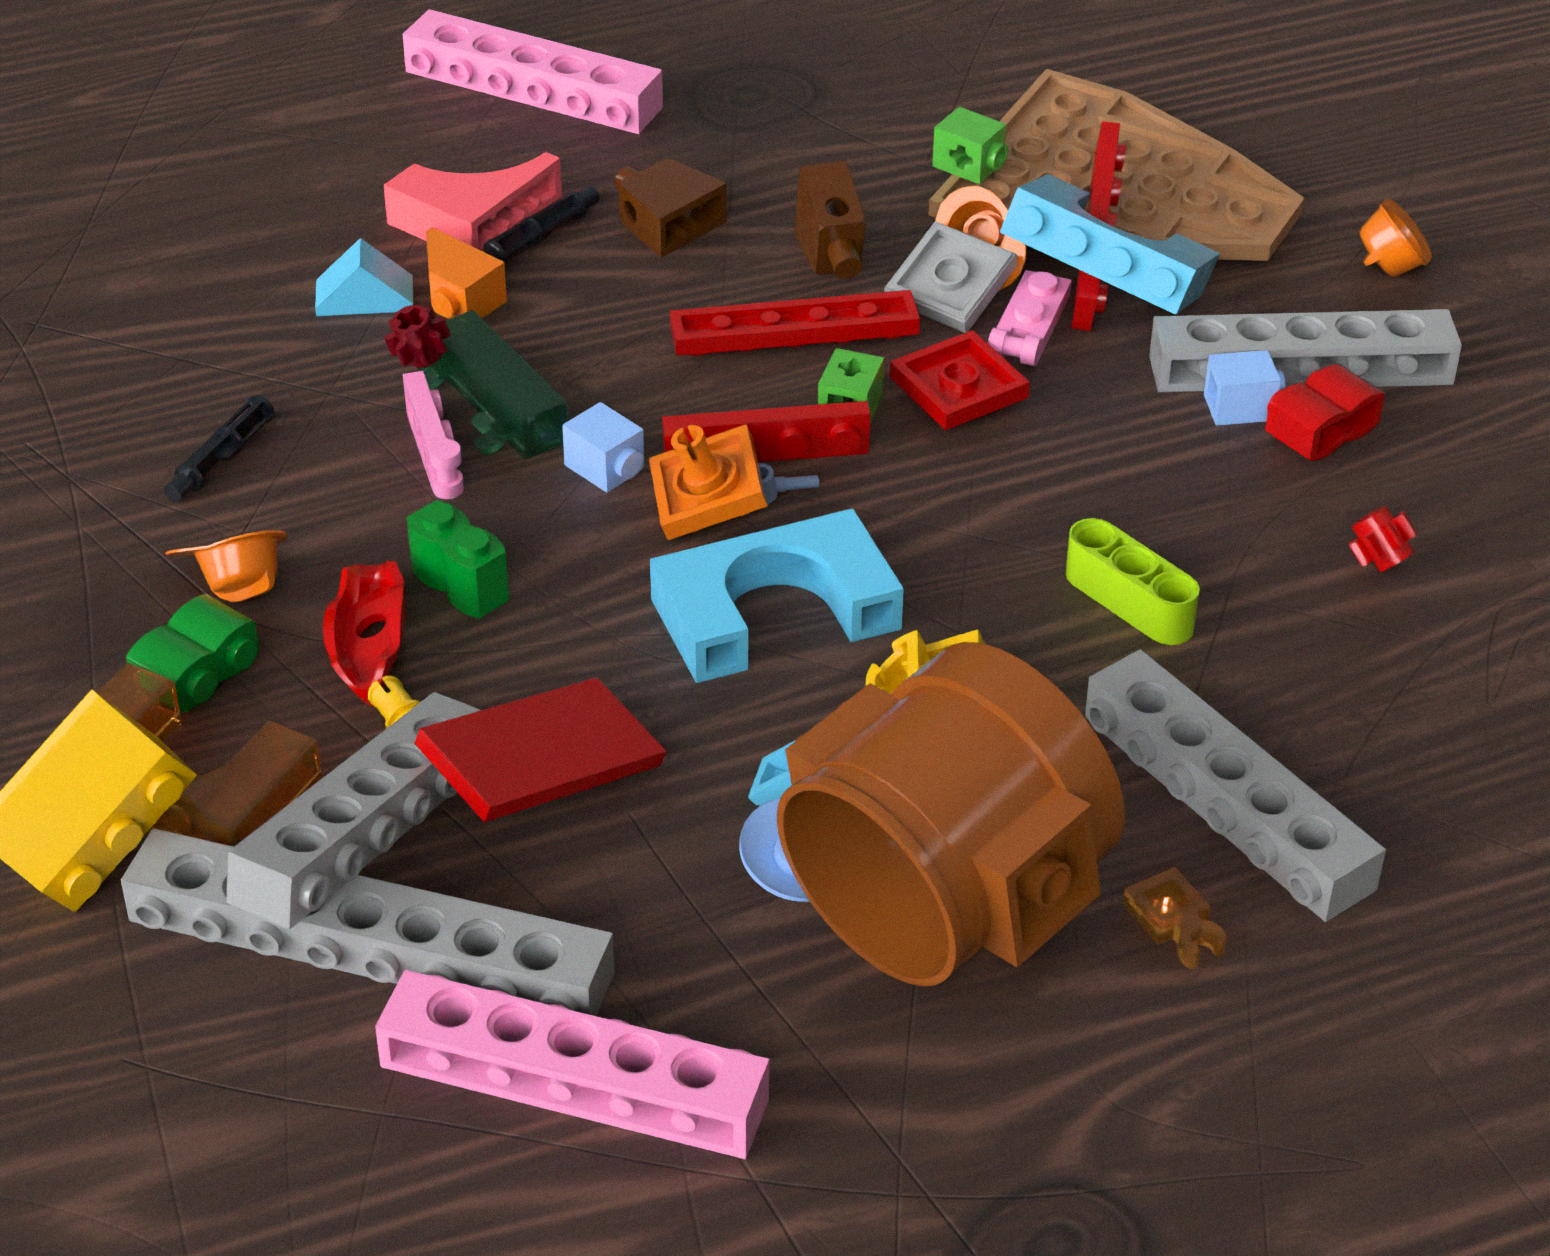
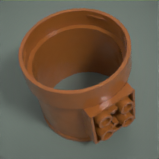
(951, 815)

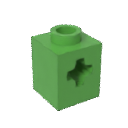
(969, 145)
(852, 376)

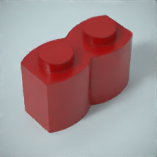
(1324, 411)

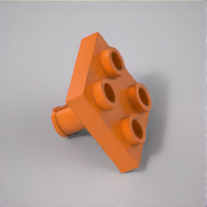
(706, 480)

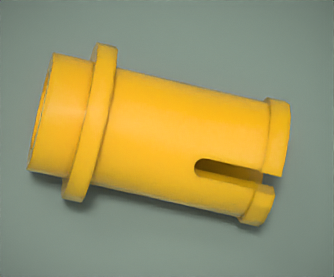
(391, 704)

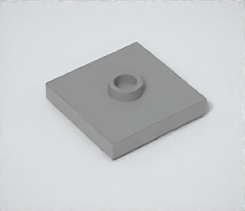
(953, 275)

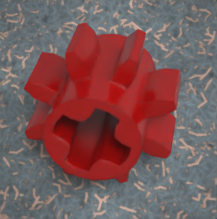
(1382, 539)

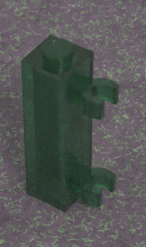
(502, 387)

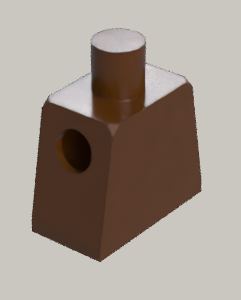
(669, 204)
(830, 240)

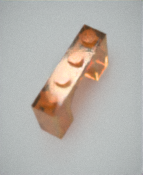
(241, 794)

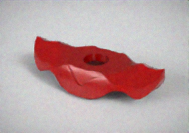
(365, 597)

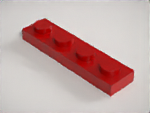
(787, 431)

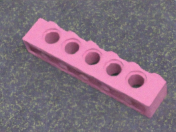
(534, 71)
(574, 1063)

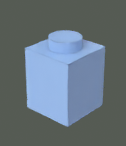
(1241, 386)
(603, 447)

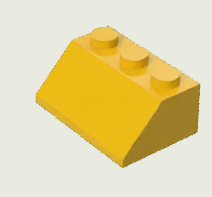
(86, 800)

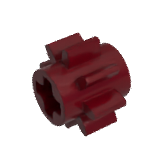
(417, 336)

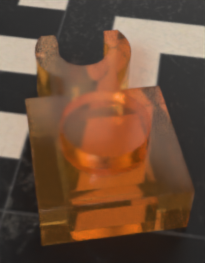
(1174, 910)

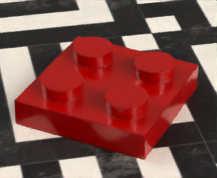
(959, 380)

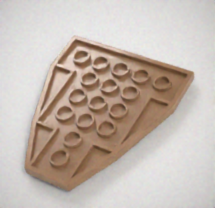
(1169, 175)

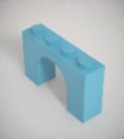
(1053, 220)
(821, 554)

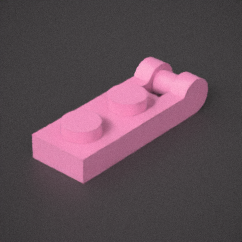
(1031, 316)
(433, 437)

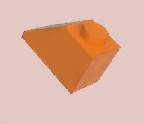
(463, 277)

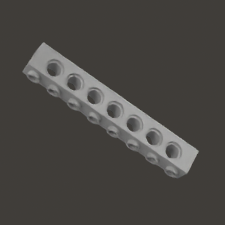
(375, 929)

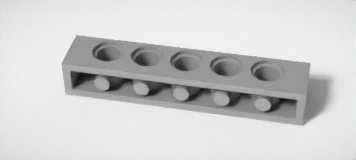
(1374, 345)
(1234, 785)
(341, 821)

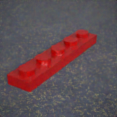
(1105, 192)
(794, 322)

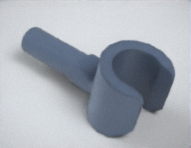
(773, 484)

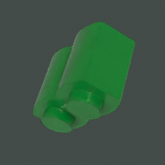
(458, 558)
(198, 648)

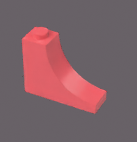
(471, 204)

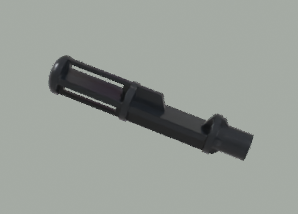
(538, 226)
(221, 445)

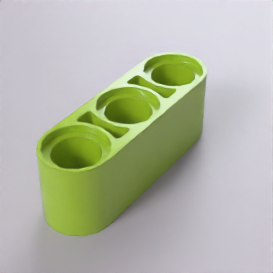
(1132, 581)

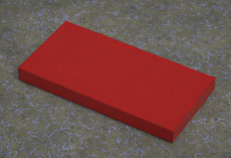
(539, 748)

